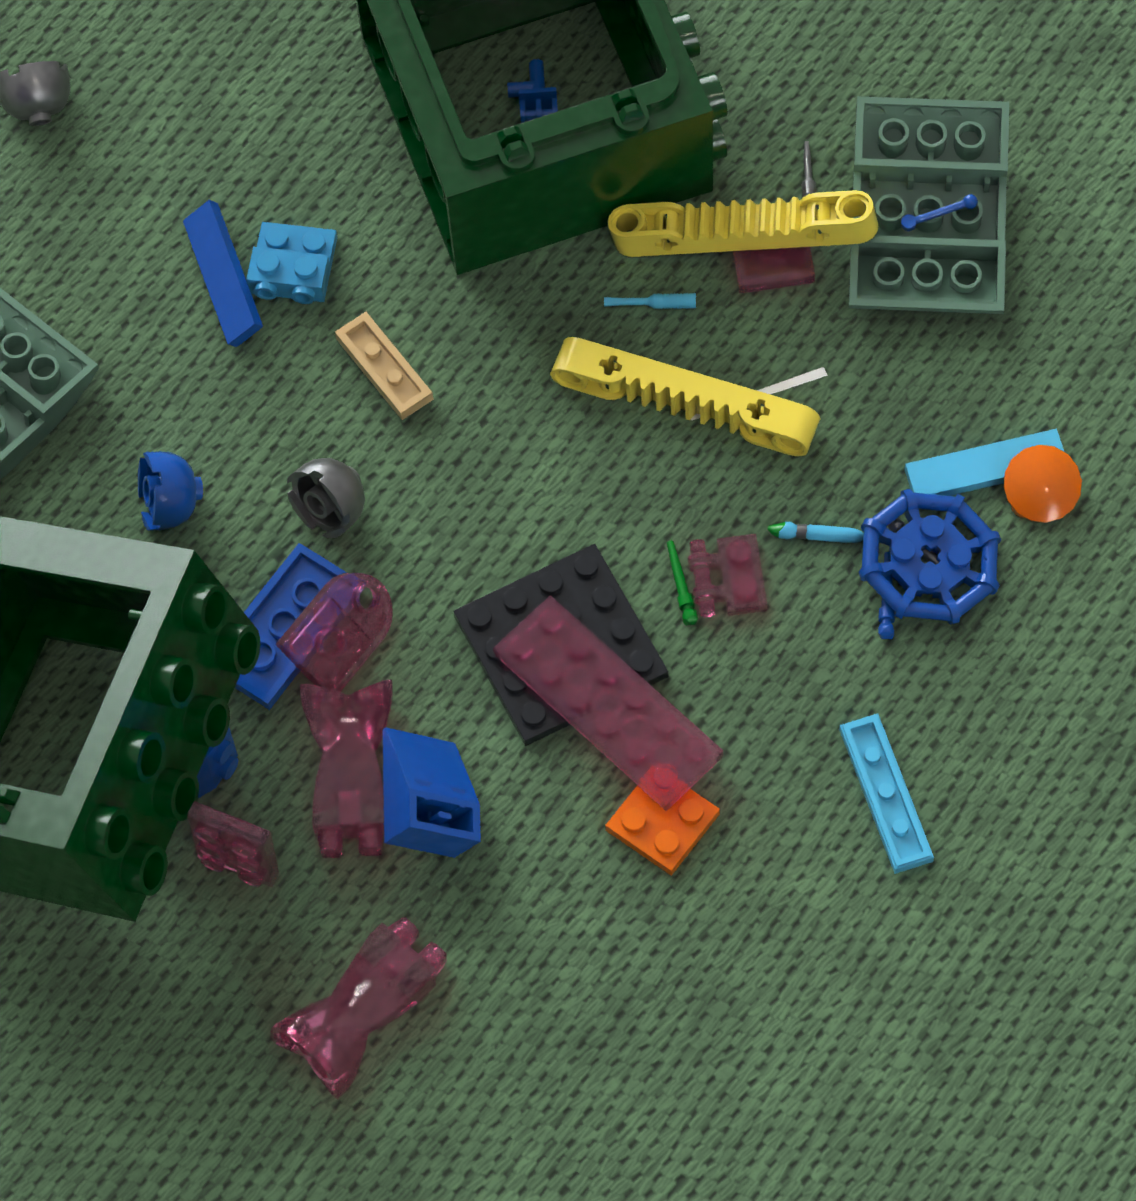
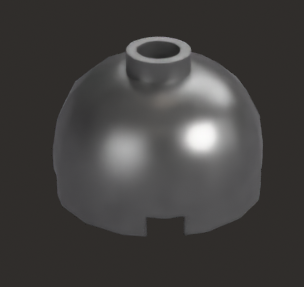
(35, 91)
(327, 495)

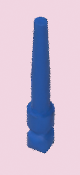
(886, 613)

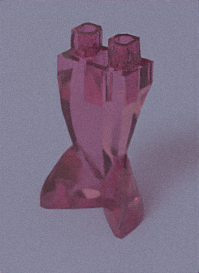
(349, 780)
(373, 991)

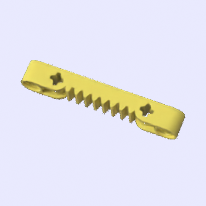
(743, 226)
(781, 423)

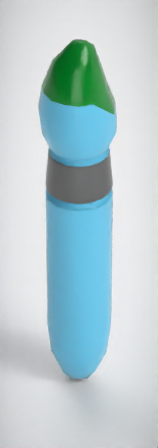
(789, 530)

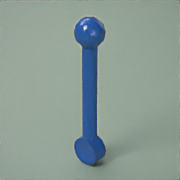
(909, 222)

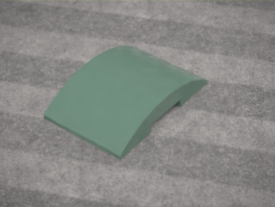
(917, 160)
(38, 380)

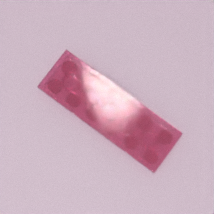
(608, 703)

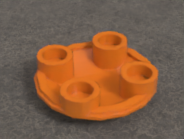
(1042, 483)

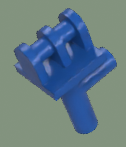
(532, 94)

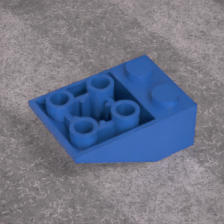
(427, 795)

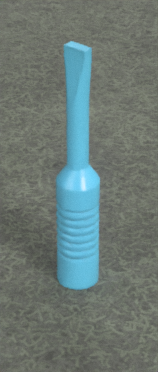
(657, 301)

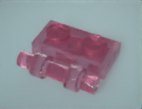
(740, 573)

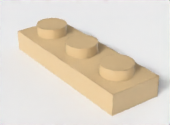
(384, 365)

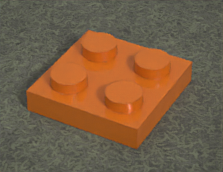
(660, 834)

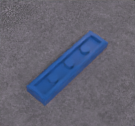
(222, 273)

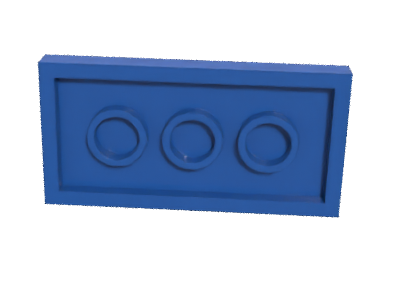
(274, 612)

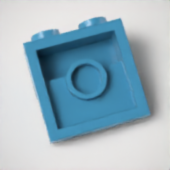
(291, 262)

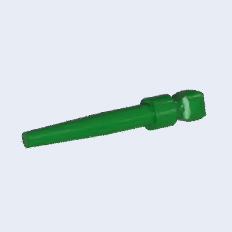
(685, 599)

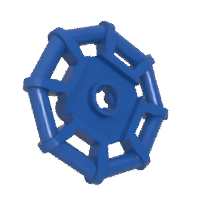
(933, 535)

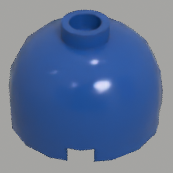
(167, 489)

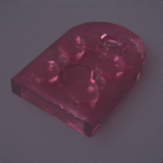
(336, 632)

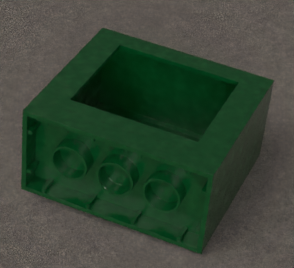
(561, 168)

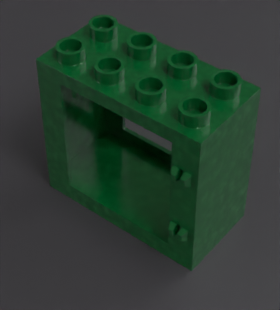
(163, 710)

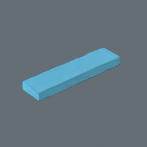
(972, 467)
(886, 793)

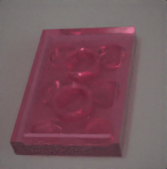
(233, 845)

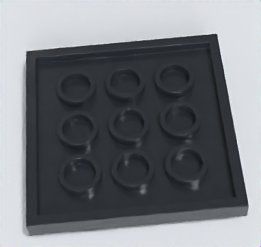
(586, 591)

